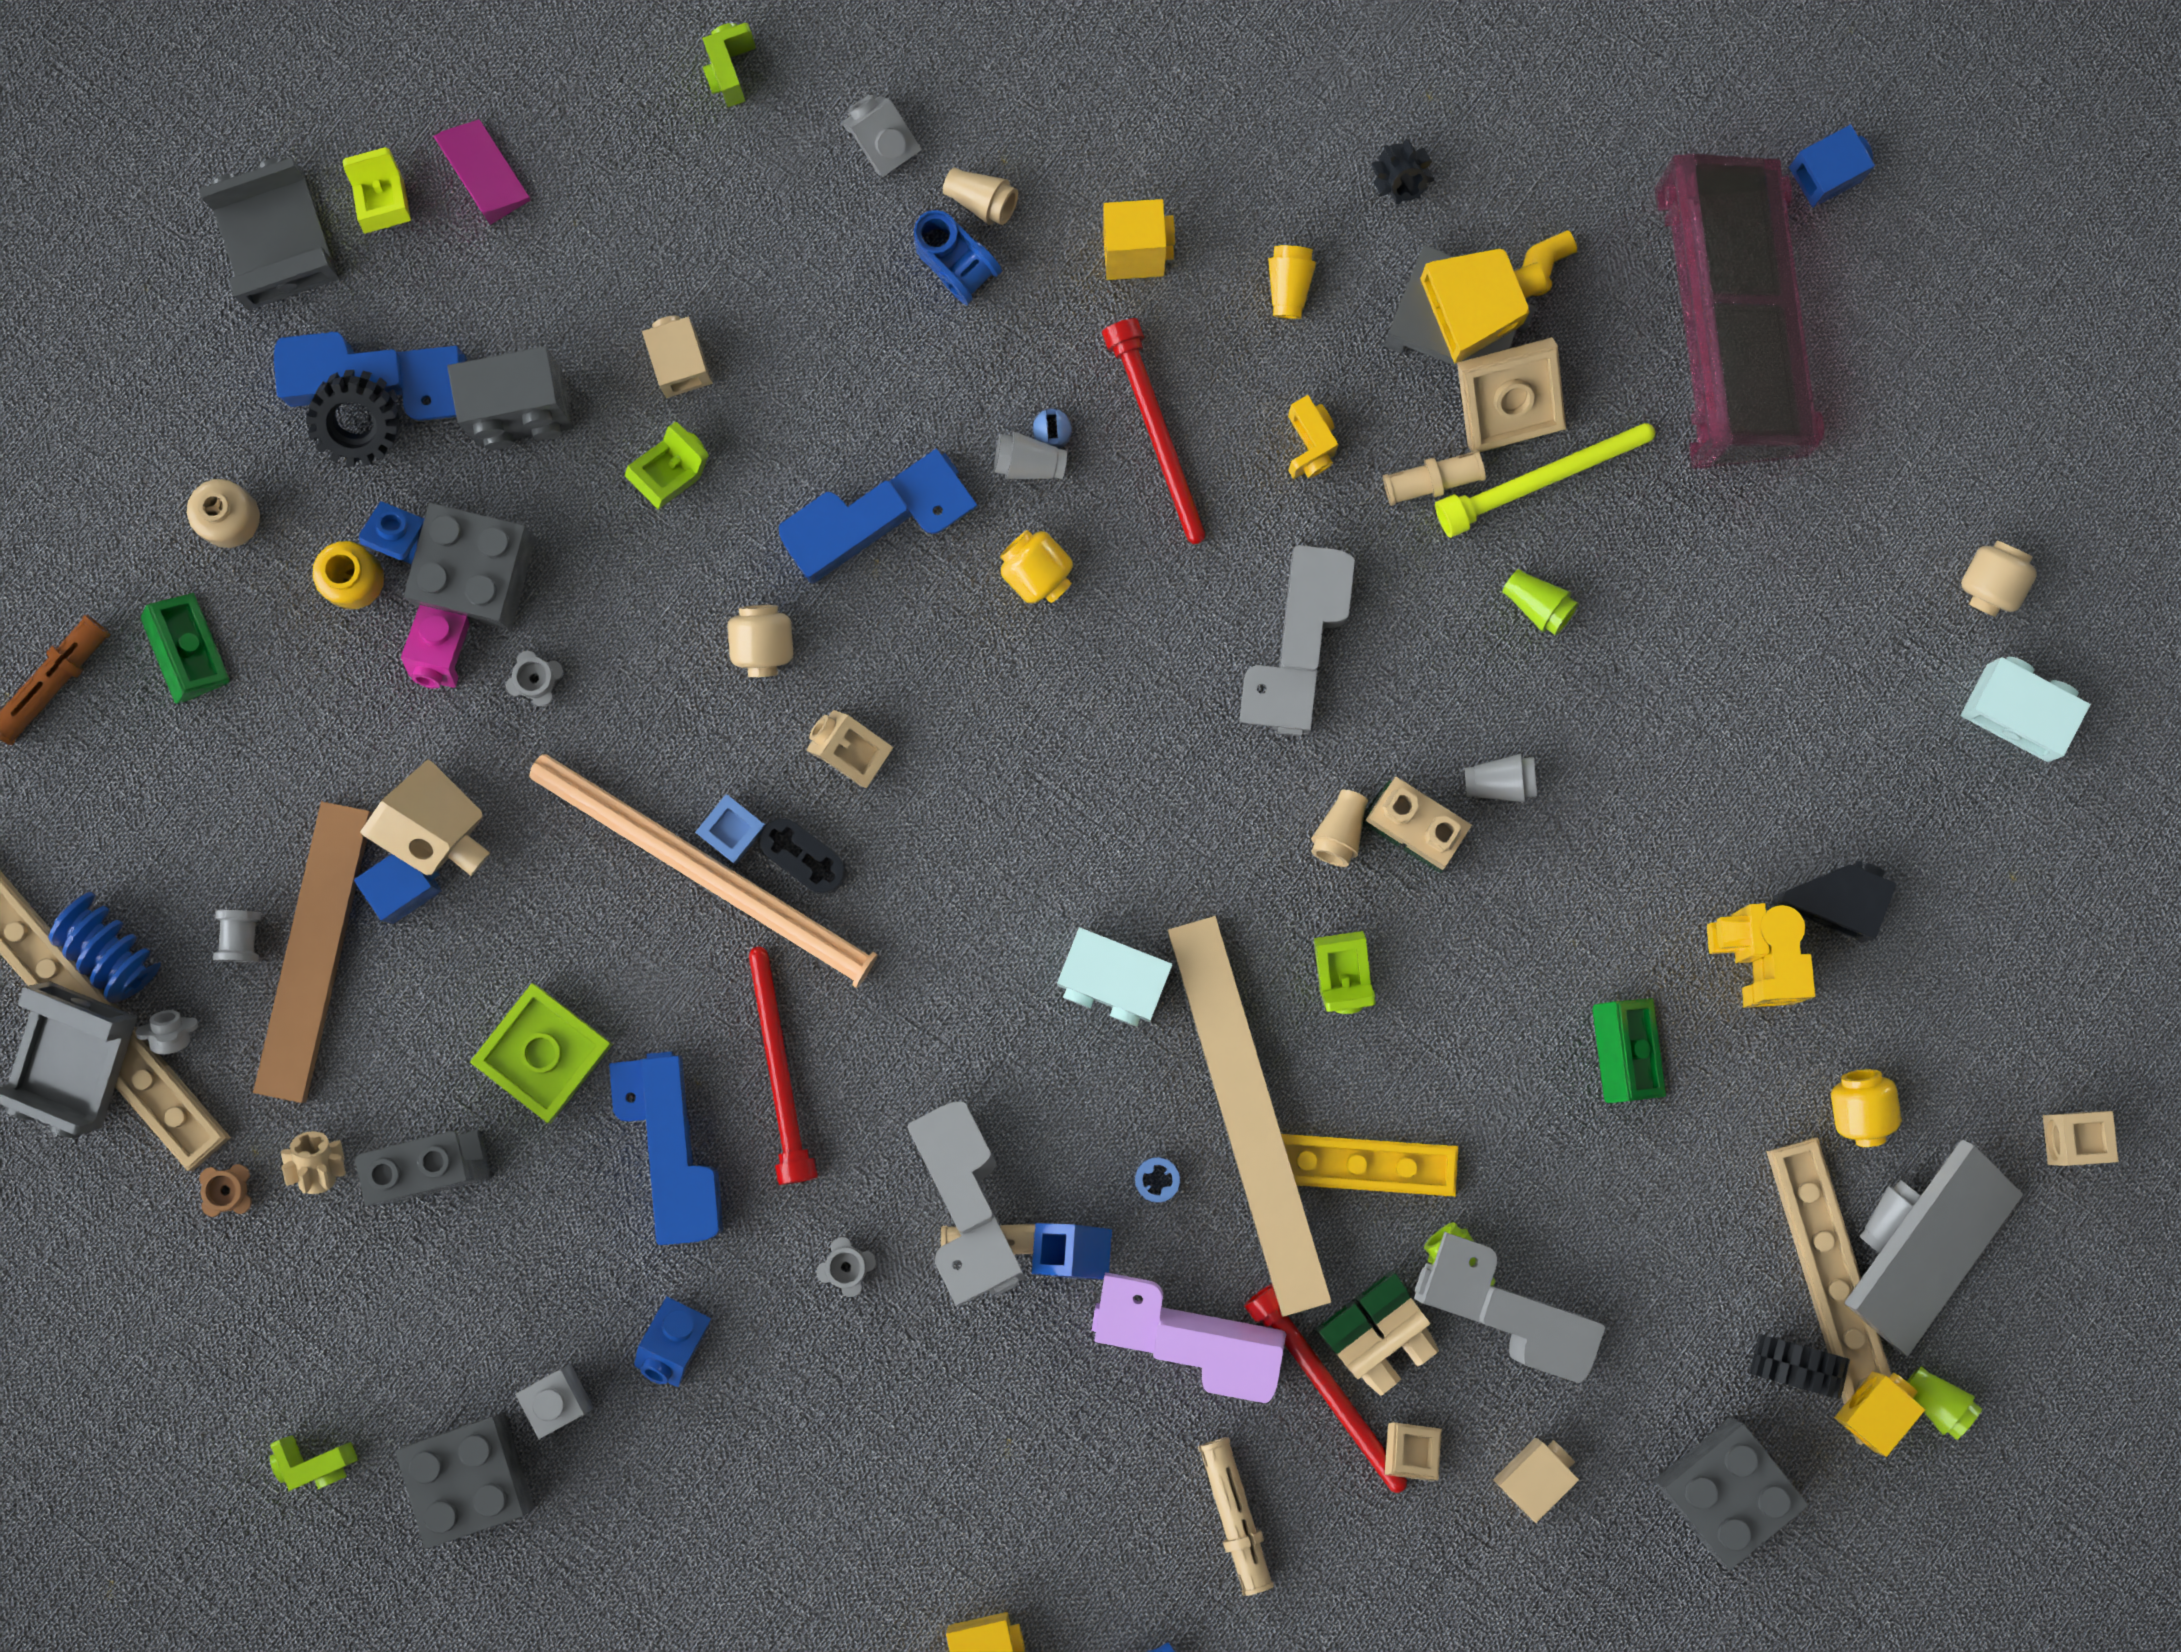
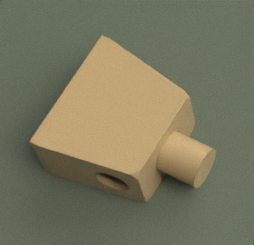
(428, 823)

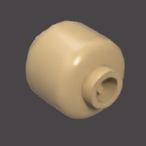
(223, 513)
(1999, 578)
(760, 639)

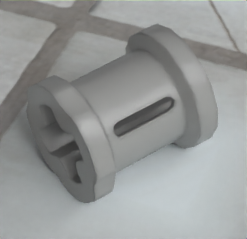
(237, 936)

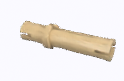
(1237, 1521)

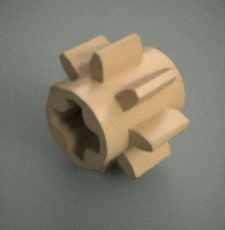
(313, 1162)

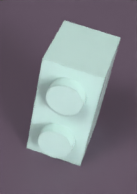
(2026, 708)
(1113, 976)

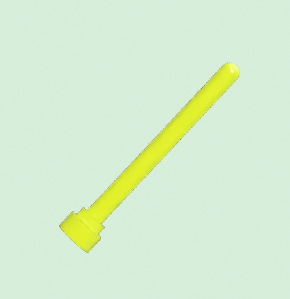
(1459, 512)

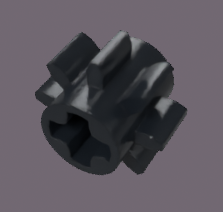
(1402, 172)

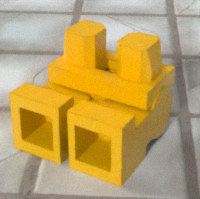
(1773, 946)

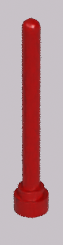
(1125, 341)
(794, 1161)
(1265, 1308)

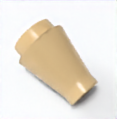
(983, 195)
(1340, 831)

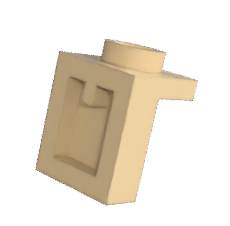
(848, 747)

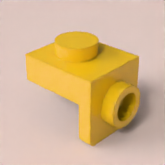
(1315, 429)

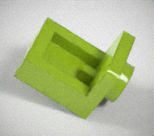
(721, 45)
(668, 466)
(1344, 972)
(324, 1469)

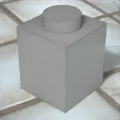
(554, 1401)

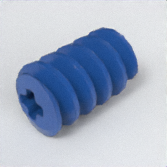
(100, 951)

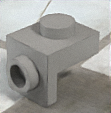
(881, 133)

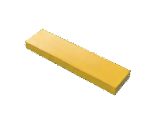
(1372, 1165)

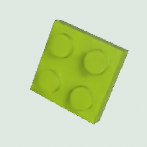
(541, 1053)

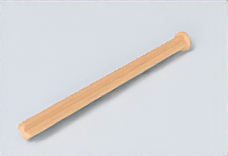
(703, 869)

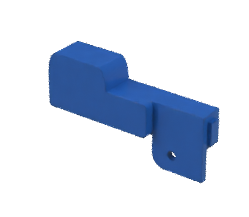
(310, 359)
(831, 533)
(683, 1195)

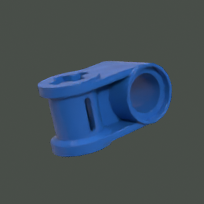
(958, 263)

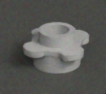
(528, 665)
(167, 1032)
(832, 1270)

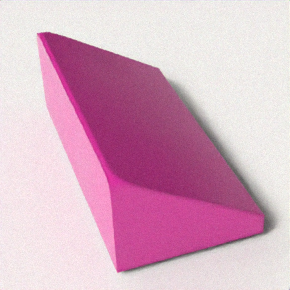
(482, 170)

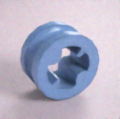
(1167, 1191)

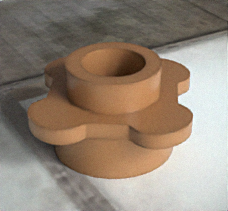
(211, 1190)

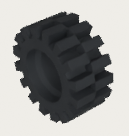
(346, 444)
(1799, 1366)

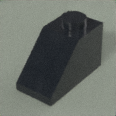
(1843, 900)

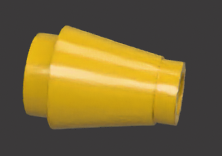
(1290, 279)

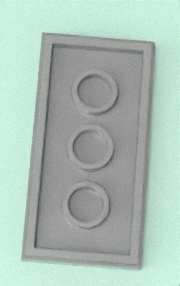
(1934, 1247)

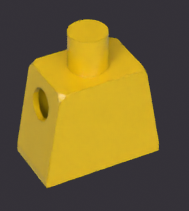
(1479, 298)

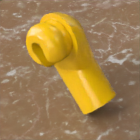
(1550, 251)

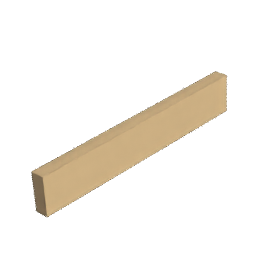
(1826, 1258)

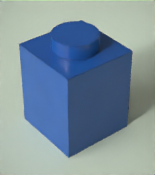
(1832, 165)
(396, 888)
(1071, 1251)

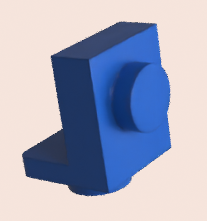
(392, 532)
(670, 1342)

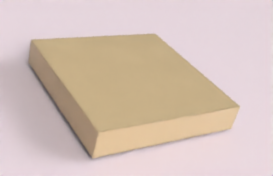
(1512, 395)

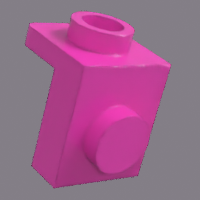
(434, 647)

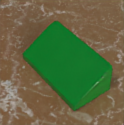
(184, 647)
(1629, 1050)

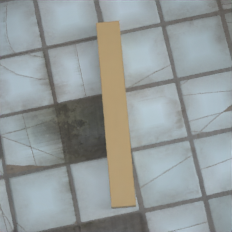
(144, 1075)
(1249, 1117)

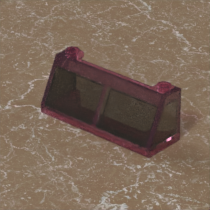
(1740, 309)

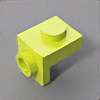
(377, 190)

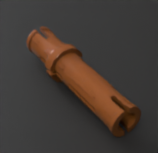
(50, 677)

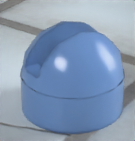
(1064, 428)

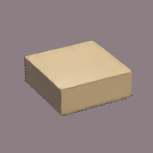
(1413, 1451)

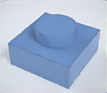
(730, 829)

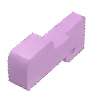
(1233, 1355)

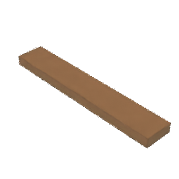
(312, 953)

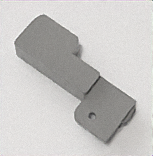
(1315, 600)
(957, 1162)
(1540, 1333)

